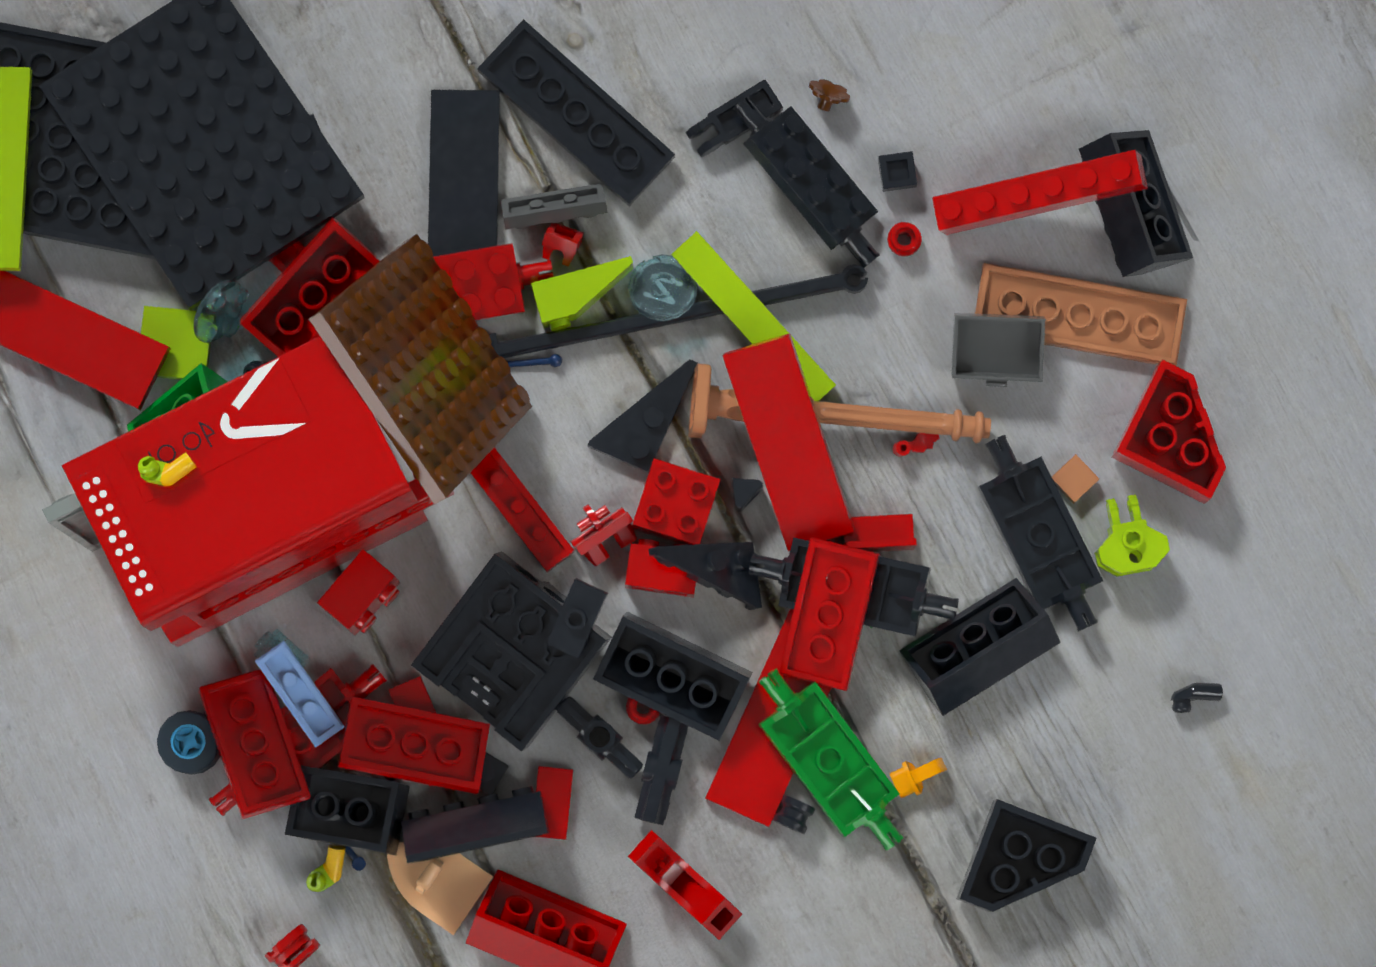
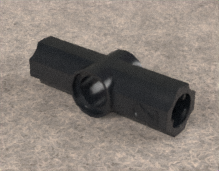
(661, 771)

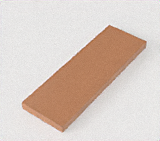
(1087, 313)

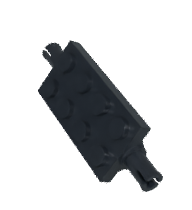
(810, 178)
(1040, 533)
(896, 596)

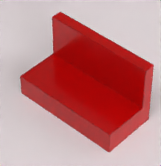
(882, 533)

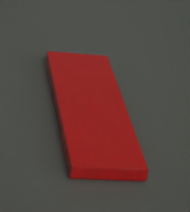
(78, 342)
(788, 440)
(752, 770)

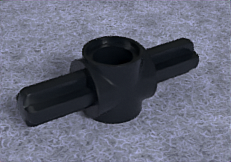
(613, 751)

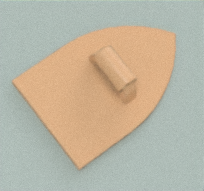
(439, 887)

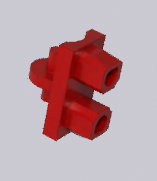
(614, 525)

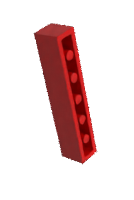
(1040, 192)

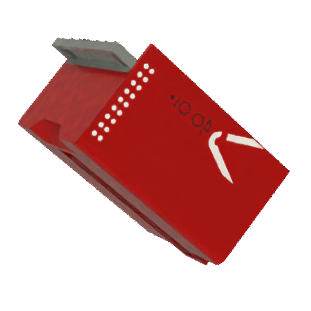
(280, 493)

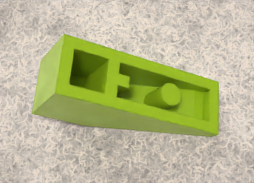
(572, 294)

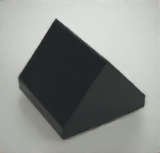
(745, 491)

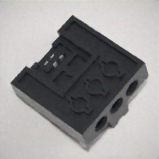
(497, 652)

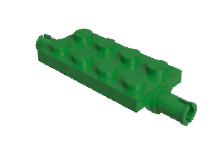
(829, 759)

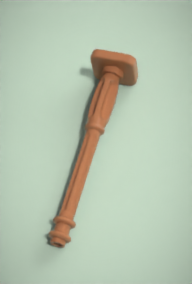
(710, 402)

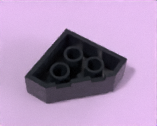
(1020, 857)

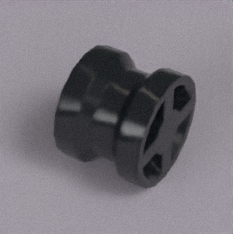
(794, 814)

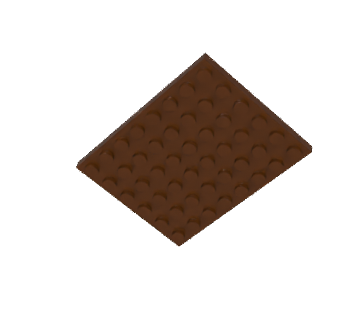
(423, 366)

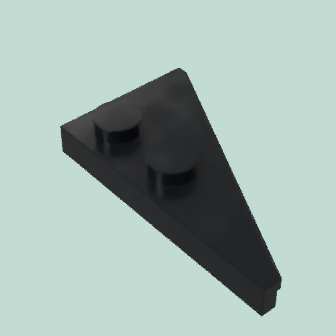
(642, 428)
(716, 567)

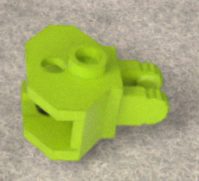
(1128, 539)

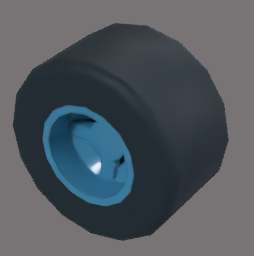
(179, 735)

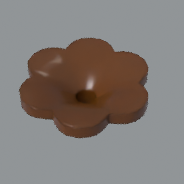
(828, 93)

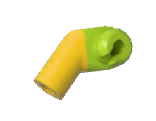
(165, 473)
(328, 872)

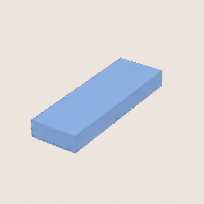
(299, 693)

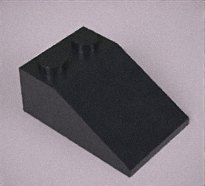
(350, 811)

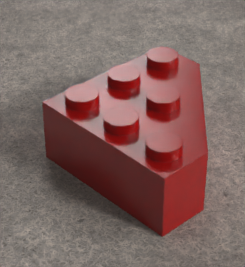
(1173, 435)

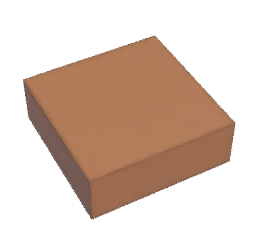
(1074, 478)

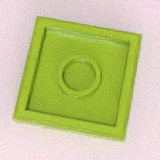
(175, 330)

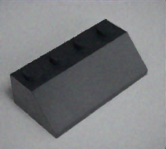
(1141, 223)
(980, 646)
(672, 675)
(474, 827)

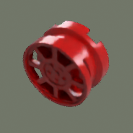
(290, 946)

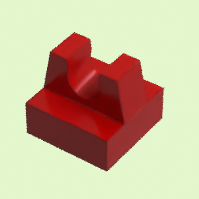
(562, 239)

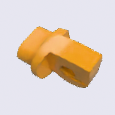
(909, 778)

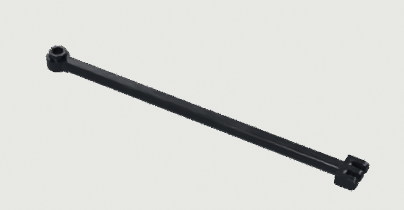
(697, 311)

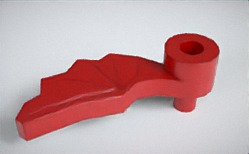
(920, 443)

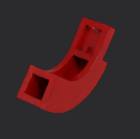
(685, 885)

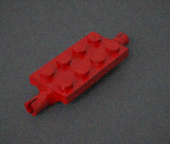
(491, 279)
(338, 696)

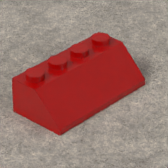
(307, 284)
(542, 927)

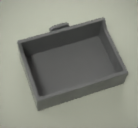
(998, 348)

